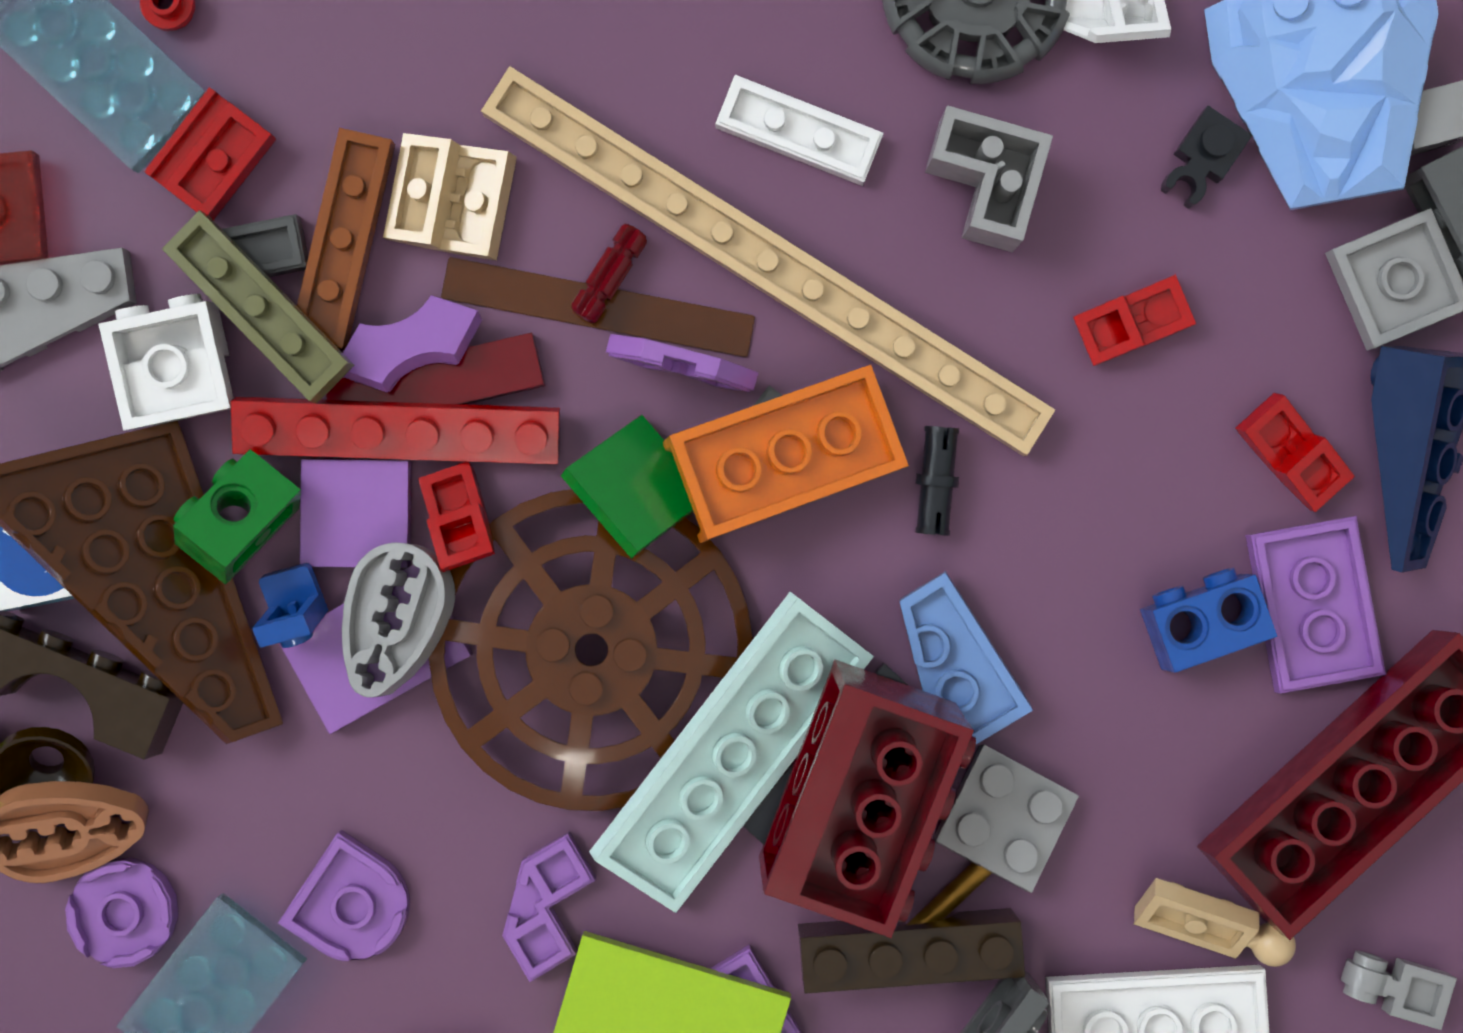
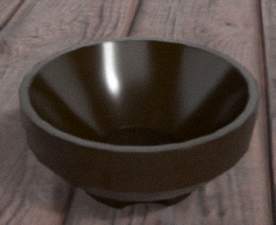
(21, 768)

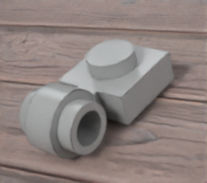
(1409, 993)

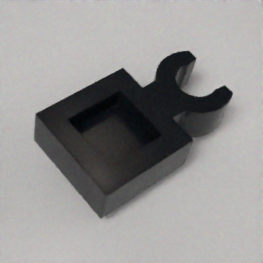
(1207, 152)

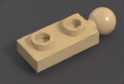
(1210, 923)

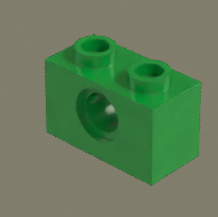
(227, 545)

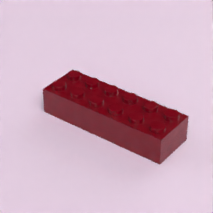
(1349, 790)

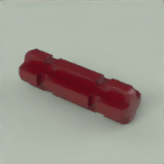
(609, 273)

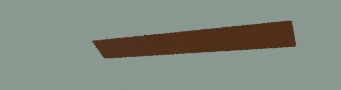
(624, 313)

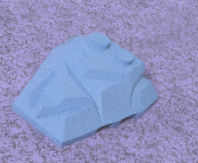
(1326, 89)

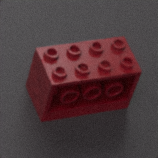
(865, 799)

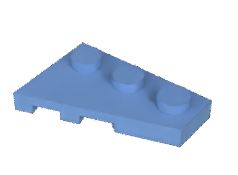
(959, 659)

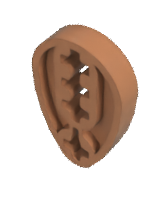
(81, 808)

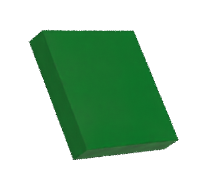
(631, 486)

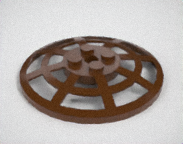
(553, 659)

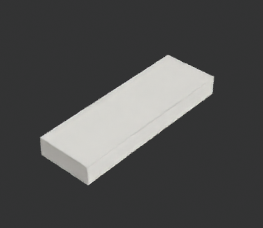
(798, 130)

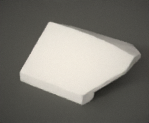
(1117, 20)

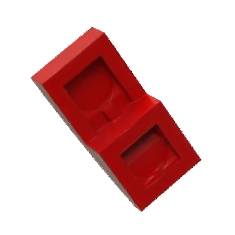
(1134, 320)
(1294, 453)
(456, 516)

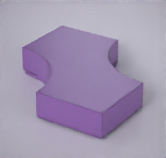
(431, 335)

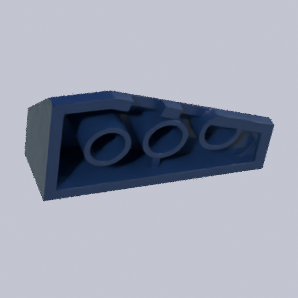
(1417, 434)

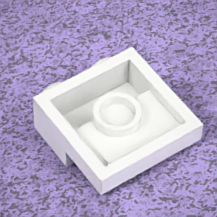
(167, 362)

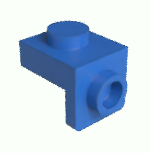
(293, 606)

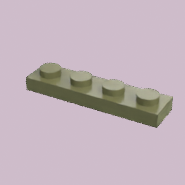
(258, 307)

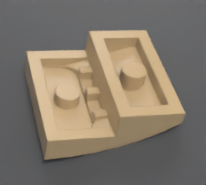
(449, 196)

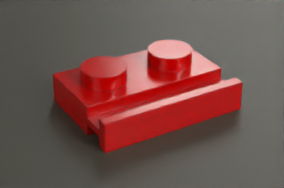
(210, 154)

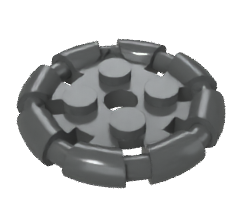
(977, 22)

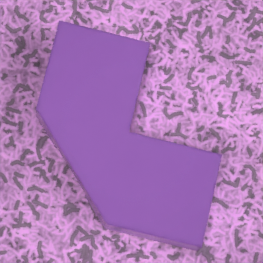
(673, 359)
(532, 925)

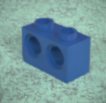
(1209, 632)

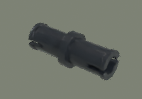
(937, 480)

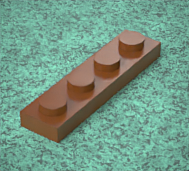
(345, 232)

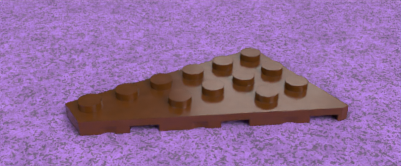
(106, 533)

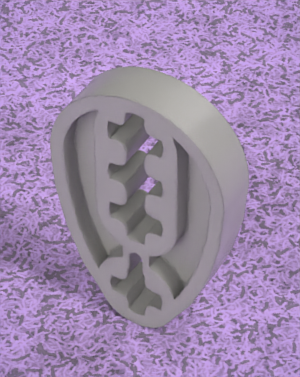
(368, 598)

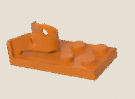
(786, 452)

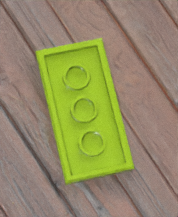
(643, 991)

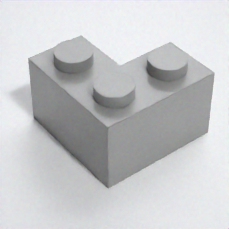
(1003, 166)

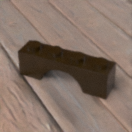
(126, 707)
(944, 951)

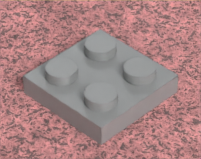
(1398, 279)
(1006, 818)

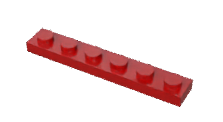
(395, 430)

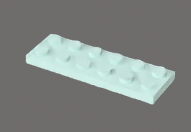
(726, 756)

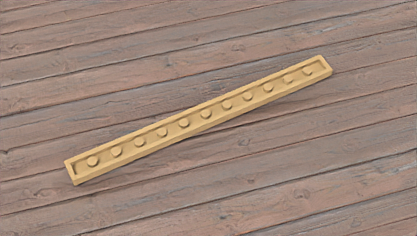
(767, 261)

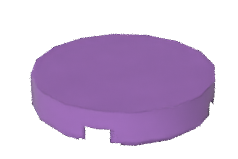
(122, 912)

